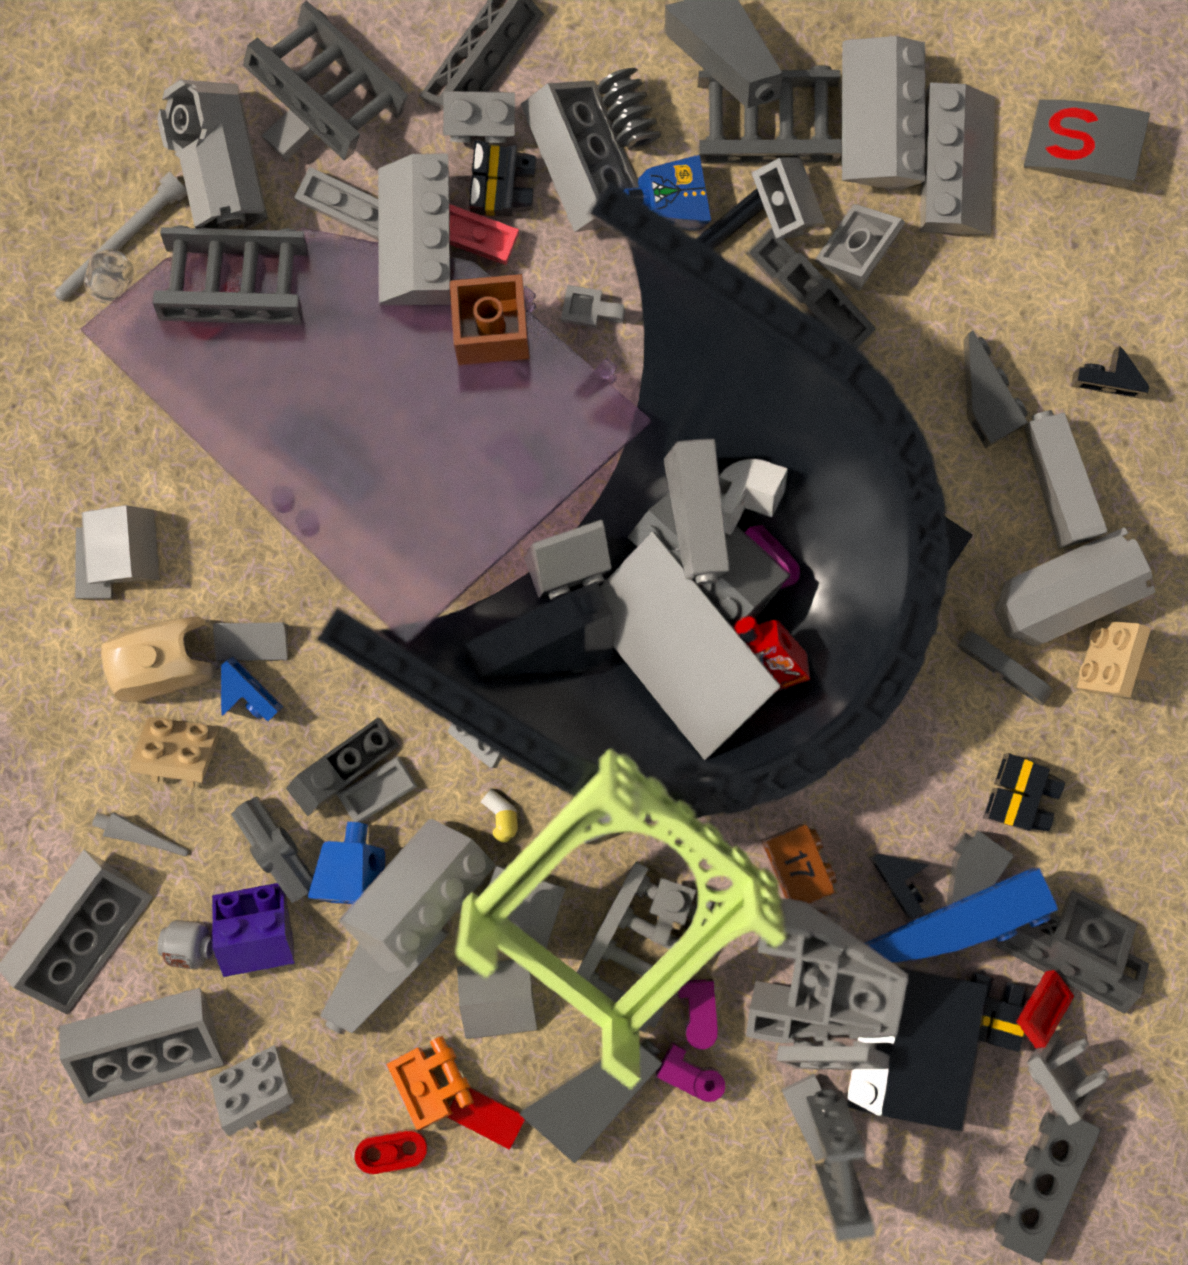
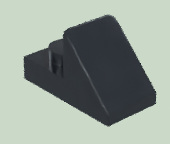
(1120, 380)
(894, 873)

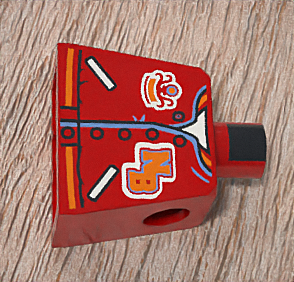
(775, 650)

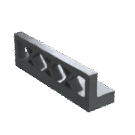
(486, 54)
(1034, 946)

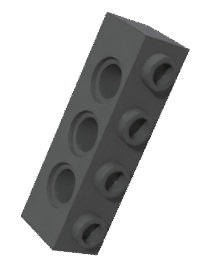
(1035, 1238)

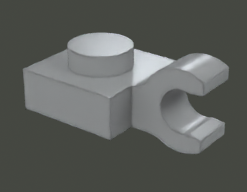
(585, 306)
(671, 905)

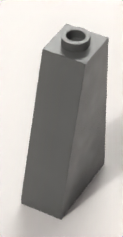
(726, 47)
(586, 1103)

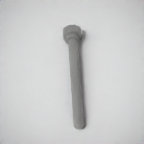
(169, 191)

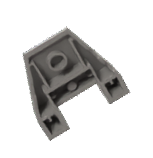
(834, 987)

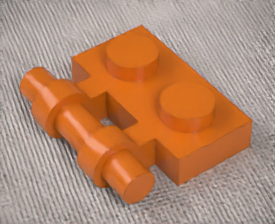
(420, 1088)

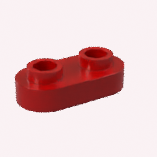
(391, 1151)

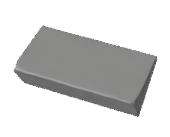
(288, 134)
(251, 641)

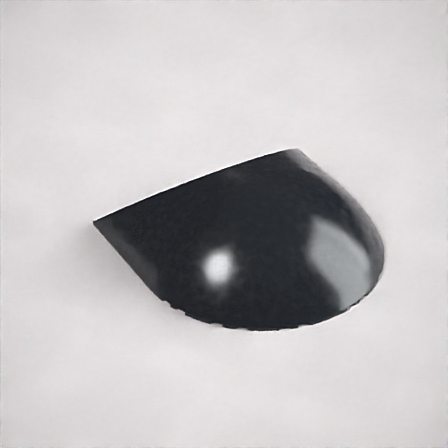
(855, 515)

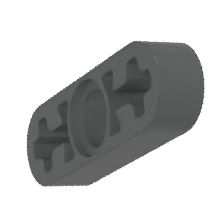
(1013, 672)

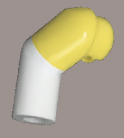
(505, 816)

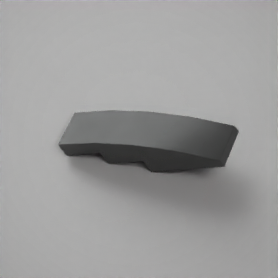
(808, 288)

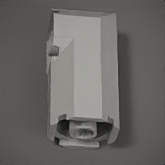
(215, 152)
(1074, 589)

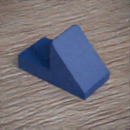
(239, 684)

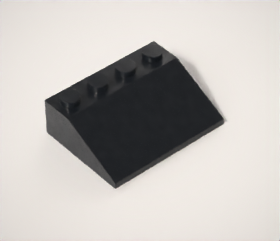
(930, 1056)

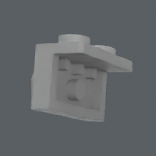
(478, 115)

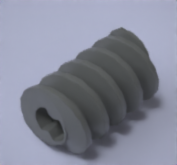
(626, 109)

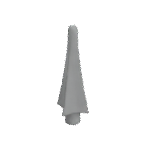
(123, 829)

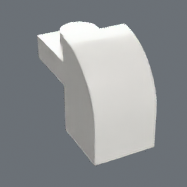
(752, 486)

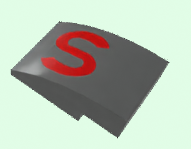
(1087, 141)

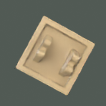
(1116, 659)
(174, 750)

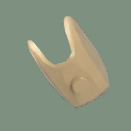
(153, 661)

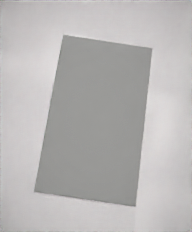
(683, 647)

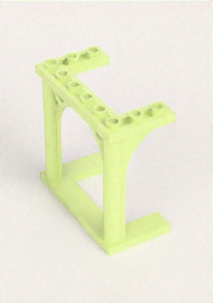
(626, 796)

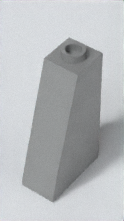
(1063, 480)
(697, 509)
(366, 987)

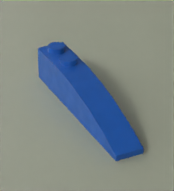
(971, 920)

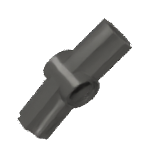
(273, 848)

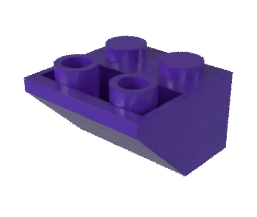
(252, 930)

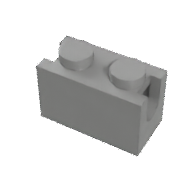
(788, 197)

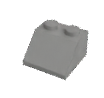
(569, 560)

